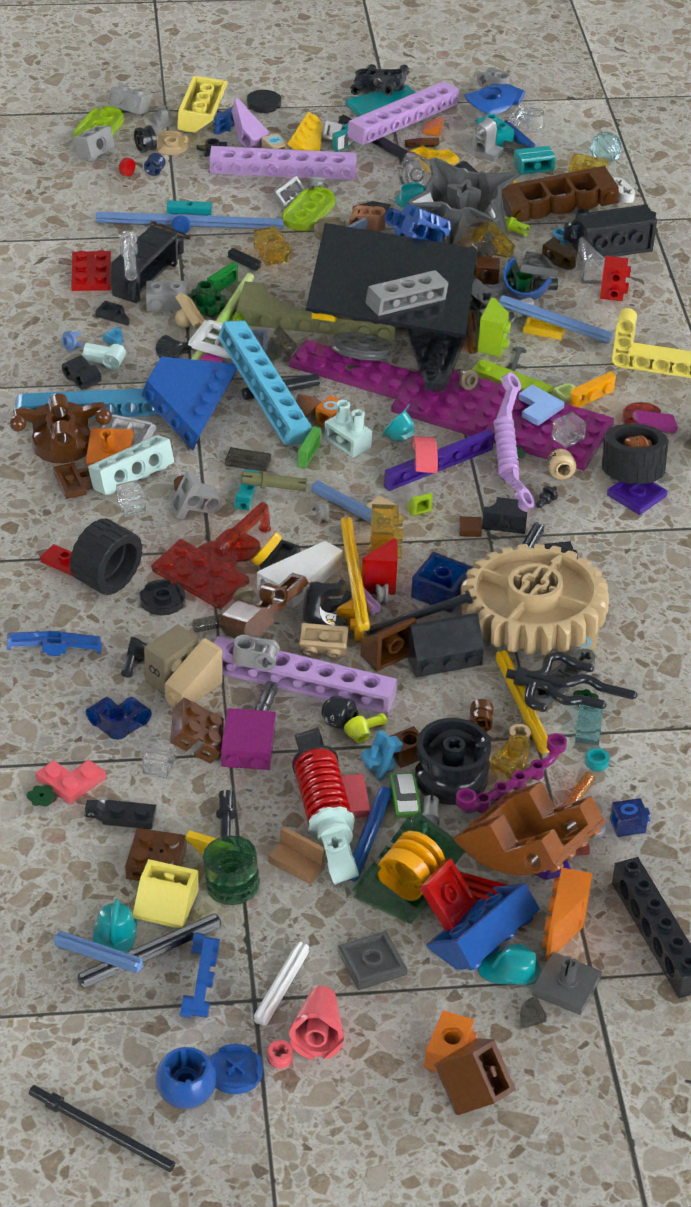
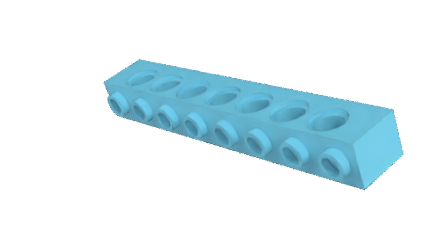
(264, 382)

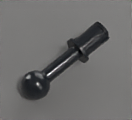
(226, 811)

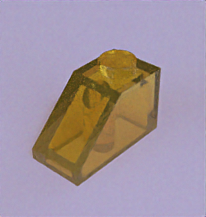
(501, 242)

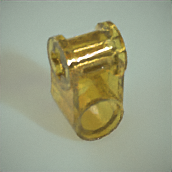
(511, 756)

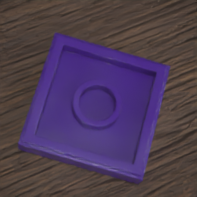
(637, 496)

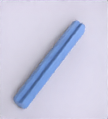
(342, 500)
(98, 952)

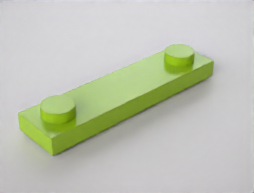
(494, 373)

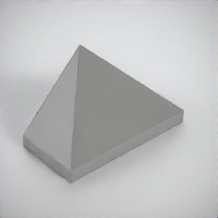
(289, 191)

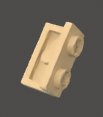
(323, 640)

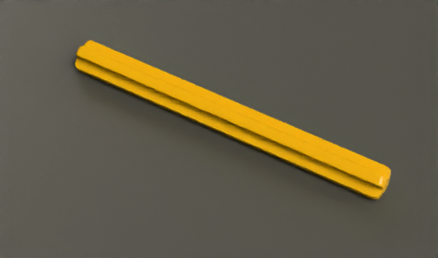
(528, 714)

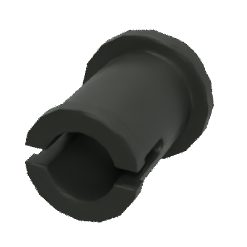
(538, 282)

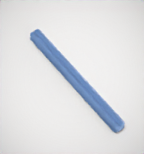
(555, 319)

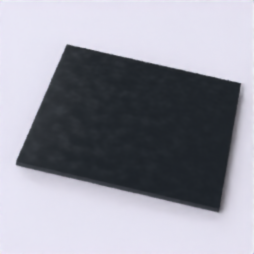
(359, 258)

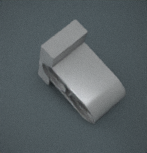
(484, 141)
(195, 497)

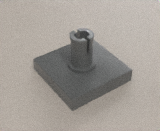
(566, 983)

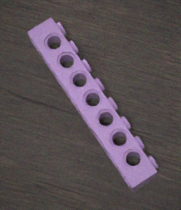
(402, 113)
(282, 162)
(316, 678)

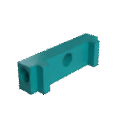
(189, 207)
(245, 495)

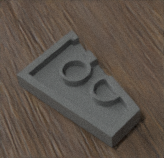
(538, 264)

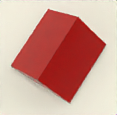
(381, 567)

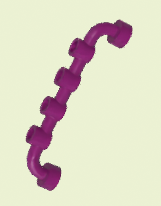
(469, 802)

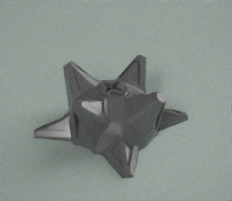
(464, 197)

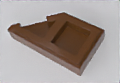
(418, 142)

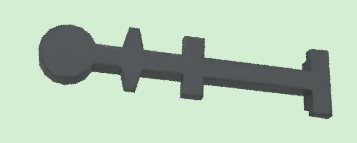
(515, 363)

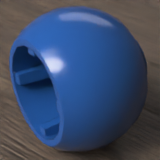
(186, 1078)

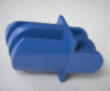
(223, 121)

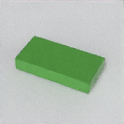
(309, 447)

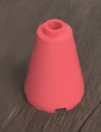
(318, 1025)

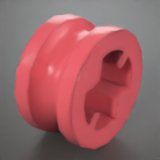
(277, 1047)

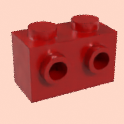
(614, 278)

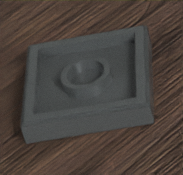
(372, 960)

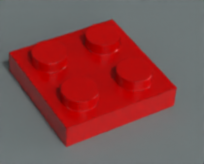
(447, 894)

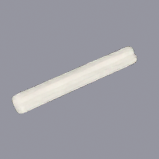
(281, 984)

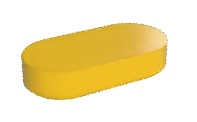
(267, 548)

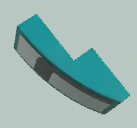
(340, 140)

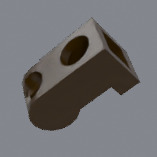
(559, 254)

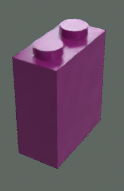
(248, 739)

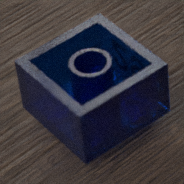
(439, 579)

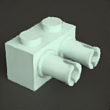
(348, 432)

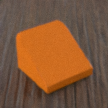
(433, 127)

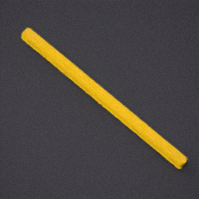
(355, 574)

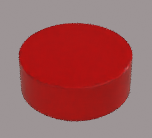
(127, 167)

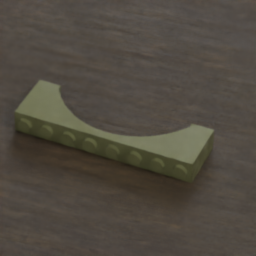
(267, 311)

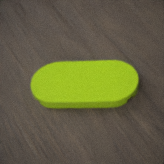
(106, 116)
(308, 208)

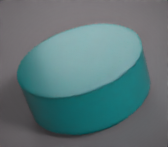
(597, 759)

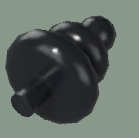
(549, 493)

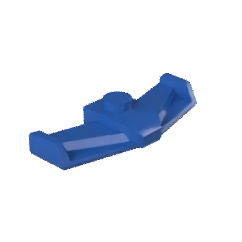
(54, 642)

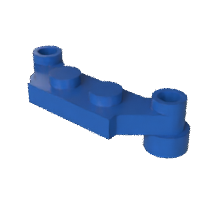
(208, 949)

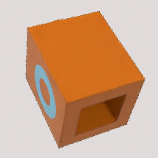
(326, 410)

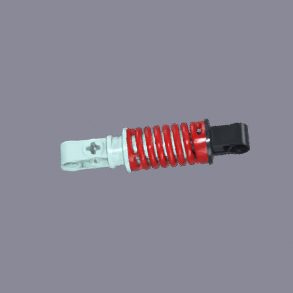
(325, 802)

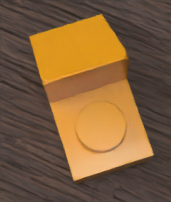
(347, 611)

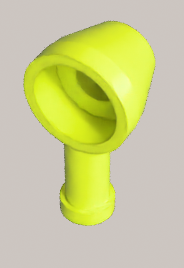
(358, 727)

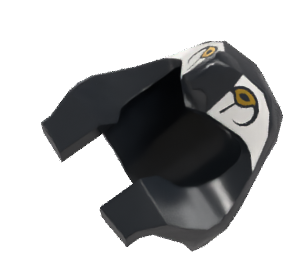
(319, 608)

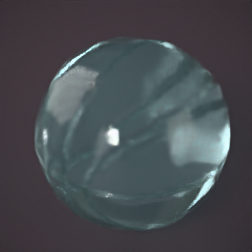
(606, 146)

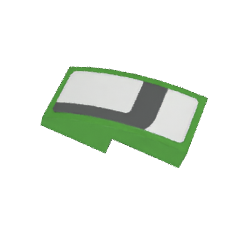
(404, 794)

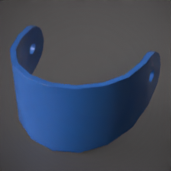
(518, 295)

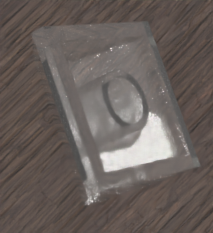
(589, 263)

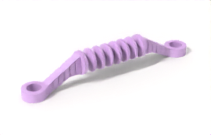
(506, 443)

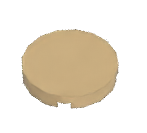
(172, 143)

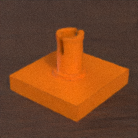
(107, 442)

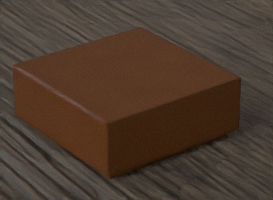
(470, 526)

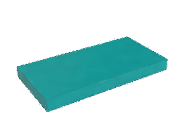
(369, 102)

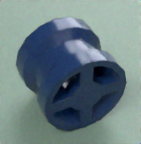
(154, 164)

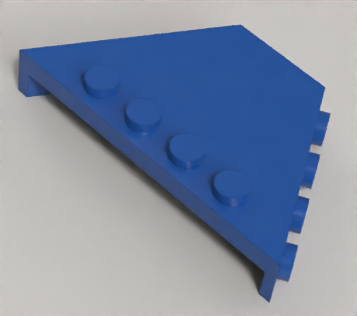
(187, 393)

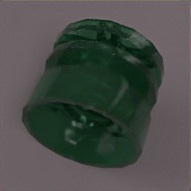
(231, 870)

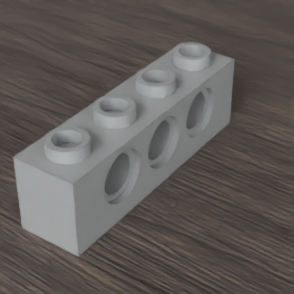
(406, 292)

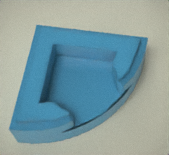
(113, 337)

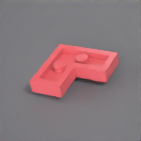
(71, 784)

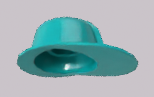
(408, 192)
(400, 428)
(115, 927)
(511, 966)

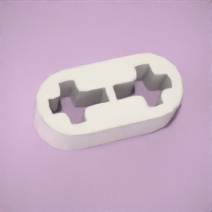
(626, 192)

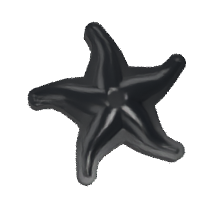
(207, 146)

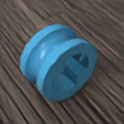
(558, 233)

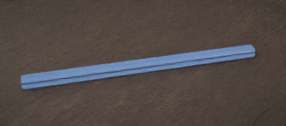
(195, 220)

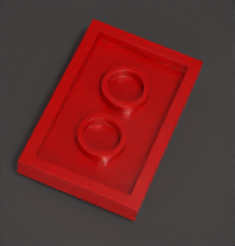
(91, 271)

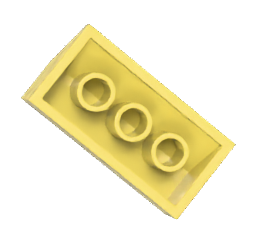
(200, 103)

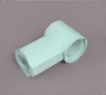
(110, 356)

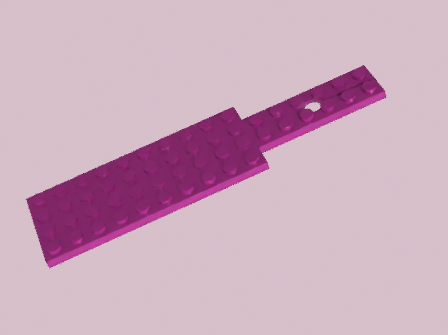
(452, 409)

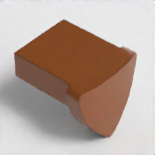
(307, 404)

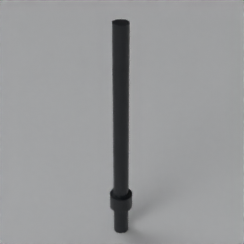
(56, 1103)

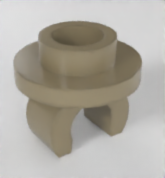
(468, 378)
(245, 594)

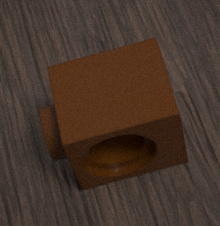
(490, 264)
(408, 751)

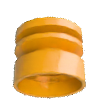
(409, 864)

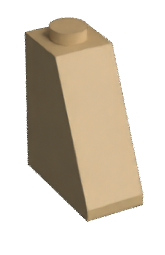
(196, 675)

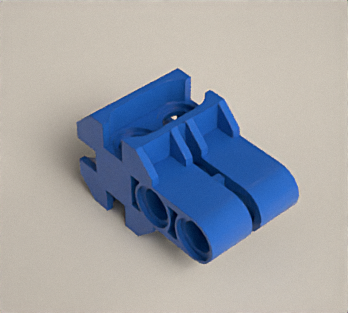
(417, 223)

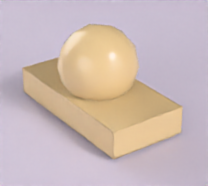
(188, 314)

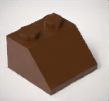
(387, 645)

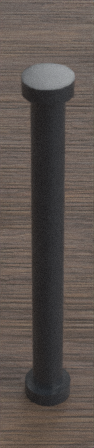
(423, 612)

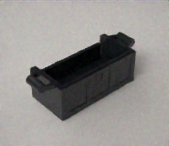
(615, 230)
(156, 252)

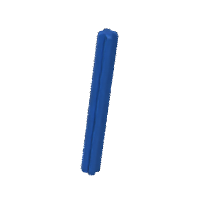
(371, 828)

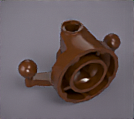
(60, 427)

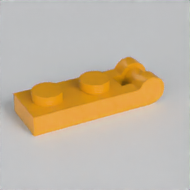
(592, 390)

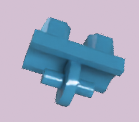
(380, 756)

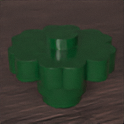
(207, 298)

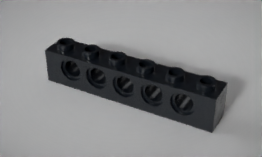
(655, 923)

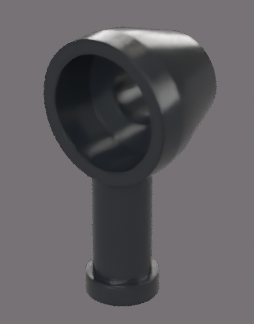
(134, 652)

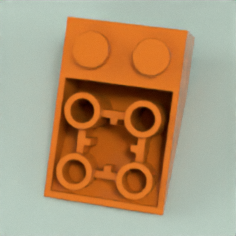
(567, 909)

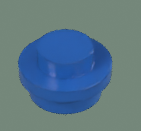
(181, 224)

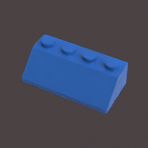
(485, 927)

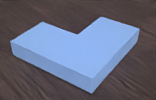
(541, 405)

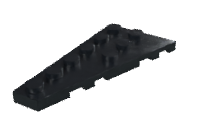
(435, 357)

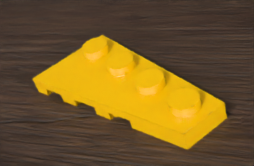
(307, 134)

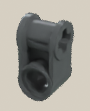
(480, 295)

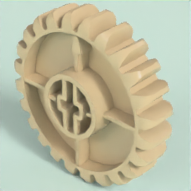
(536, 598)

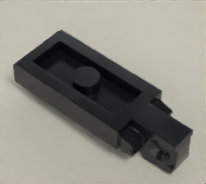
(122, 813)

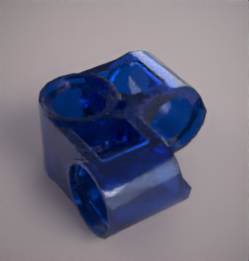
(119, 719)

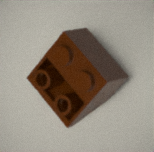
(475, 1076)

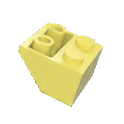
(166, 894)

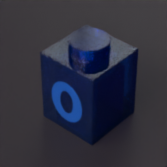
(629, 817)

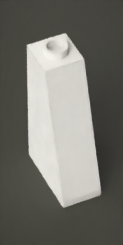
(314, 563)

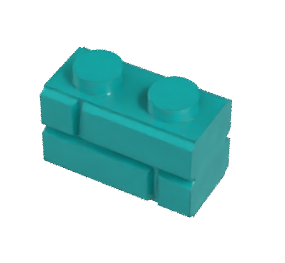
(534, 160)

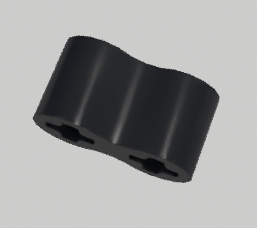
(81, 372)

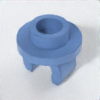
(69, 340)

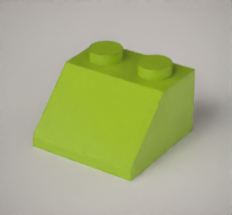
(494, 329)

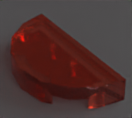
(642, 406)

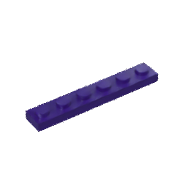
(447, 457)

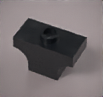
(505, 516)

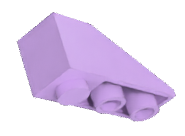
(247, 126)

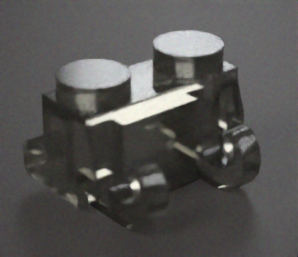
(280, 345)

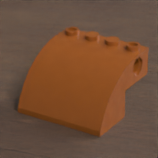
(528, 833)

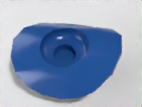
(493, 98)

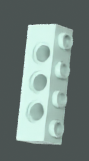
(131, 464)

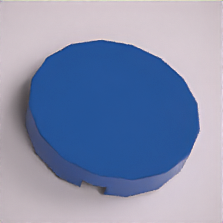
(237, 1068)

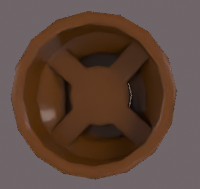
(481, 713)

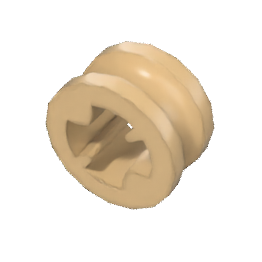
(520, 729)

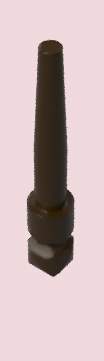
(169, 229)

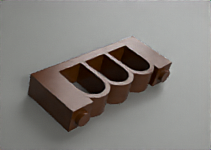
(602, 191)

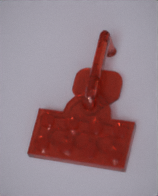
(210, 568)

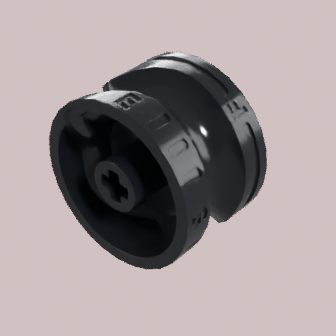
(452, 757)

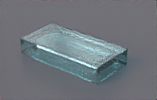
(588, 725)

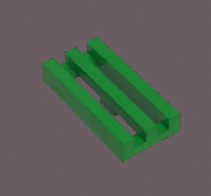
(225, 276)

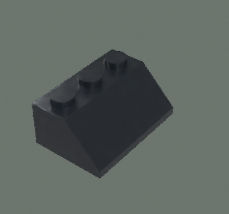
(445, 645)

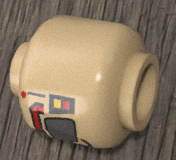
(561, 464)

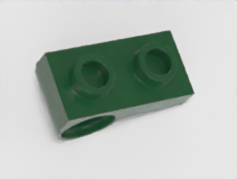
(519, 280)

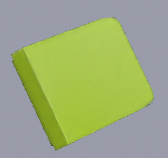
(420, 504)

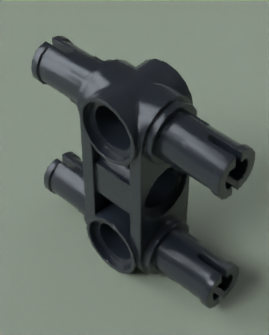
(368, 80)

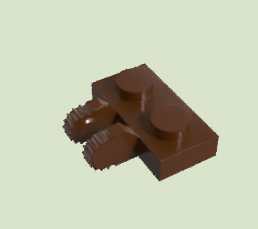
(73, 481)

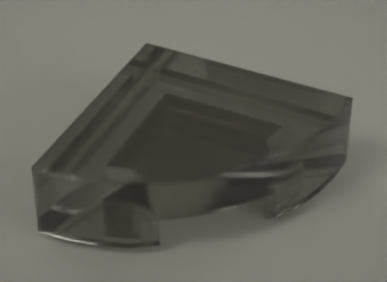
(532, 1013)

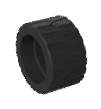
(630, 463)
(106, 556)

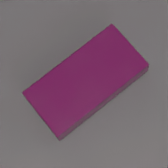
(660, 421)

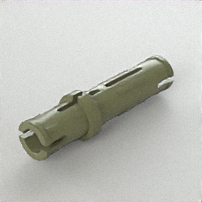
(274, 481)

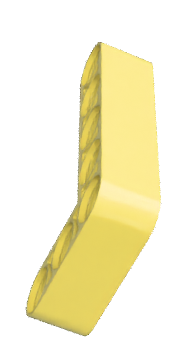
(643, 356)

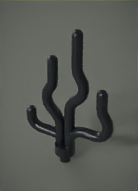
(541, 680)

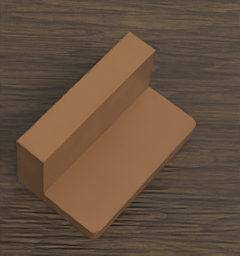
(298, 856)

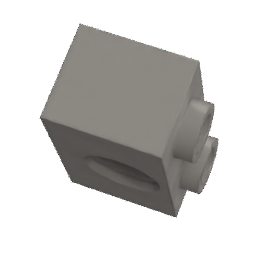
(94, 142)

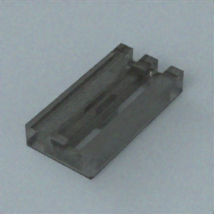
(247, 459)

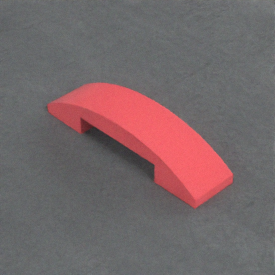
(425, 454)

